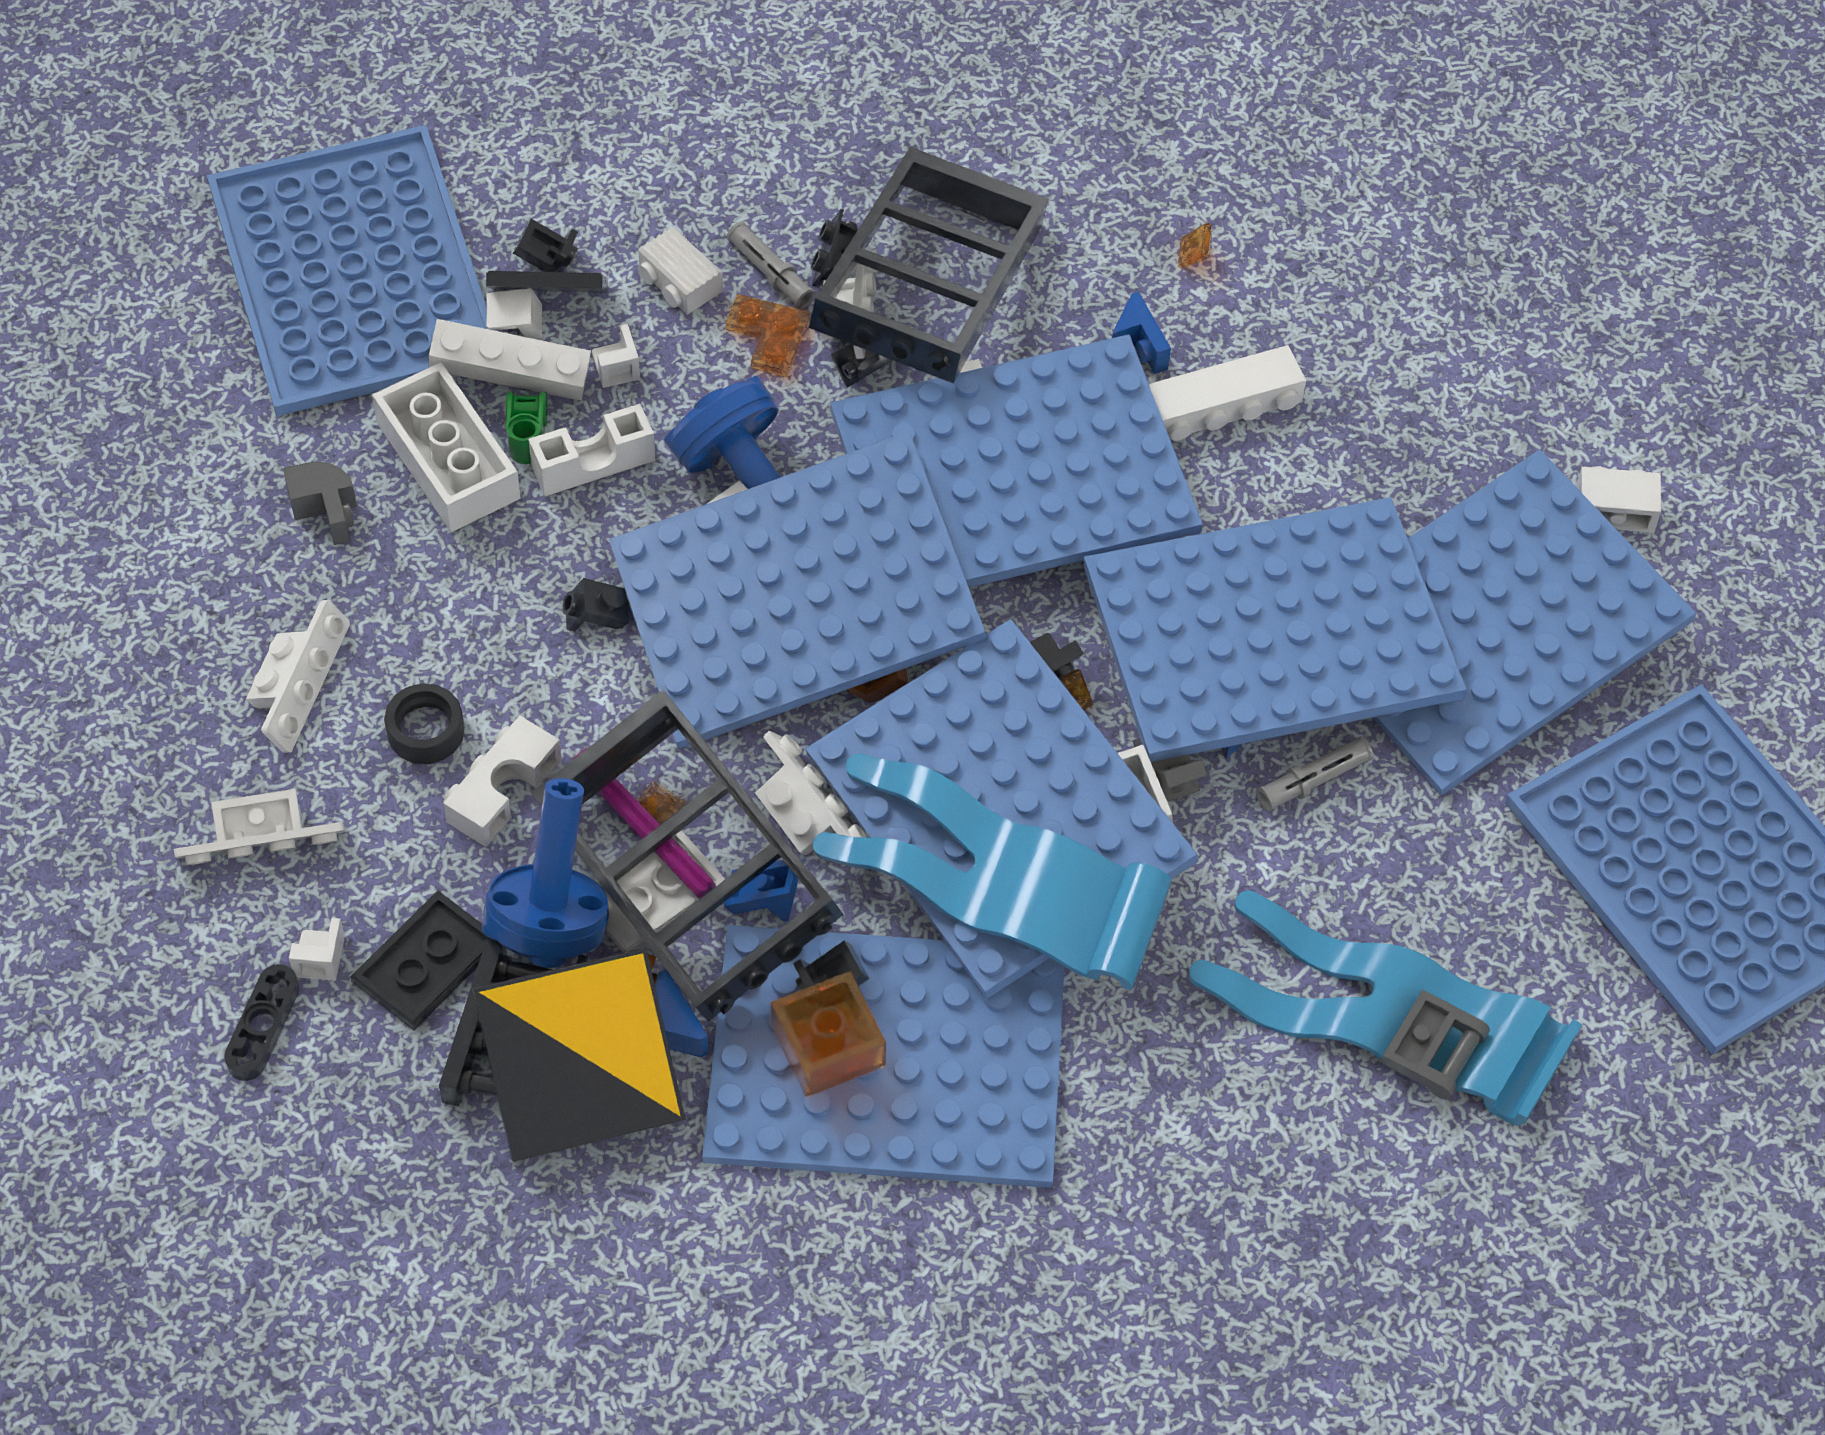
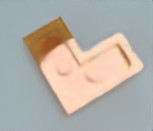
(776, 326)

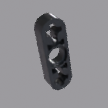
(263, 1040)

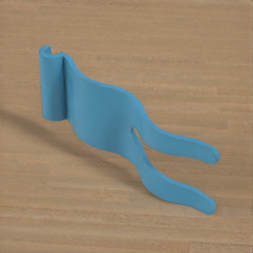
(1023, 880)
(1504, 1070)

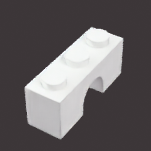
(619, 446)
(518, 753)

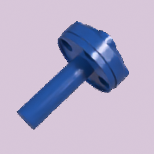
(726, 426)
(546, 906)

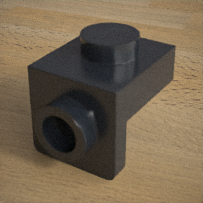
(545, 247)
(595, 604)
(1057, 659)
(829, 965)

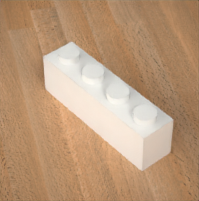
(510, 359)
(1229, 392)

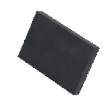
(547, 281)
(423, 960)

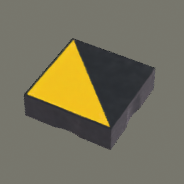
(578, 1054)

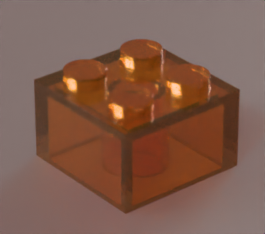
(828, 1034)

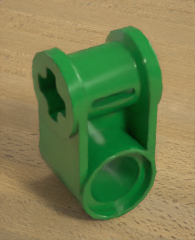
(524, 420)

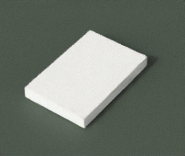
(656, 894)

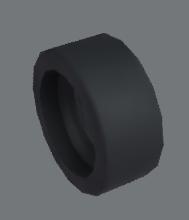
(431, 749)

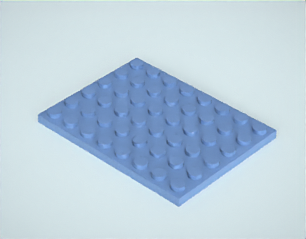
(346, 265)
(1037, 457)
(797, 588)
(1536, 613)
(1272, 629)
(1023, 750)
(1692, 863)
(961, 1086)

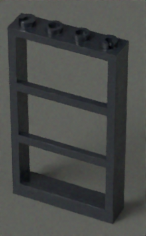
(963, 189)
(612, 757)

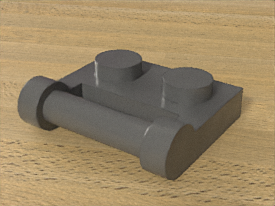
(1422, 1037)

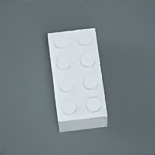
(446, 447)

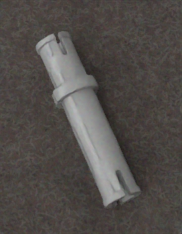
(791, 286)
(1276, 792)

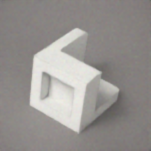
(515, 310)
(618, 361)
(318, 952)

